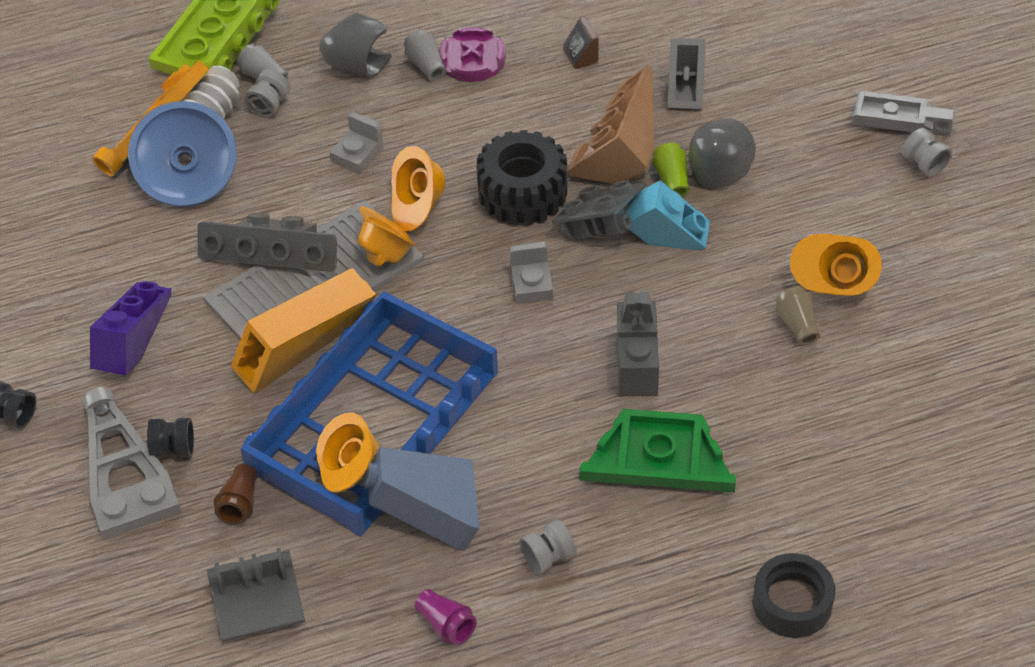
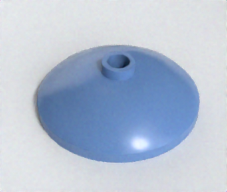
(177, 131)

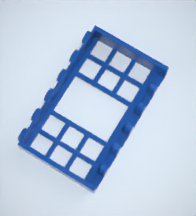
(342, 359)

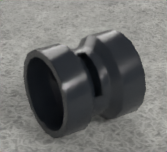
(16, 405)
(170, 437)

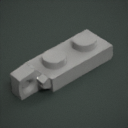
(900, 113)

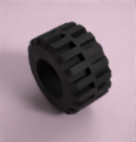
(522, 177)

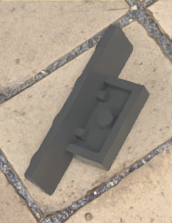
(269, 243)

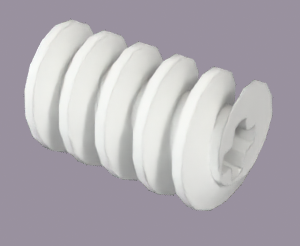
(216, 90)

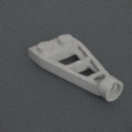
(138, 503)

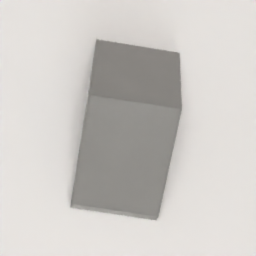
(686, 73)

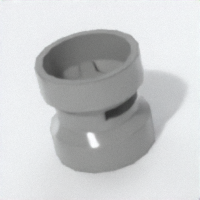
(267, 93)
(926, 152)
(547, 546)

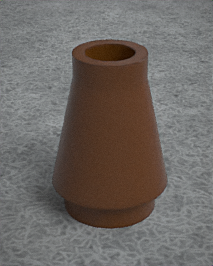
(236, 498)

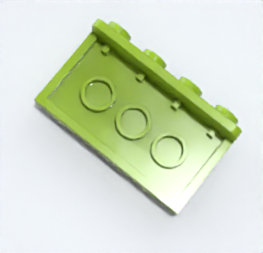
(211, 33)

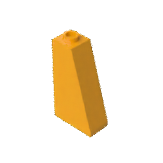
(299, 328)

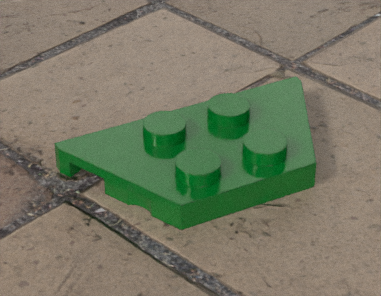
(659, 452)

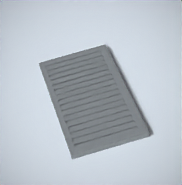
(270, 286)

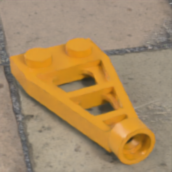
(176, 88)

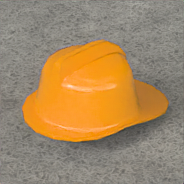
(415, 187)
(382, 238)
(836, 264)
(345, 451)

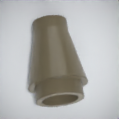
(797, 312)

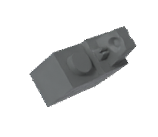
(637, 345)

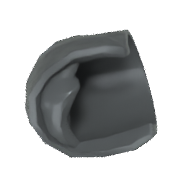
(350, 46)
(721, 152)

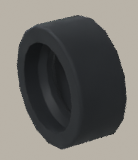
(795, 567)

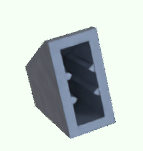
(426, 493)

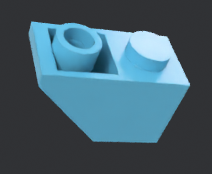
(666, 219)

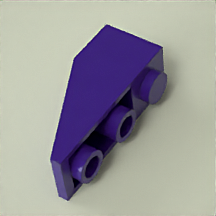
(127, 327)

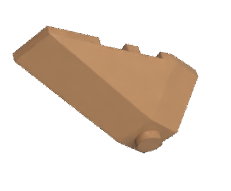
(622, 136)

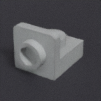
(359, 144)
(530, 272)

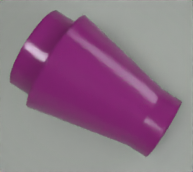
(447, 617)

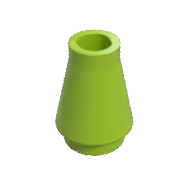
(671, 167)

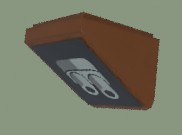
(582, 44)

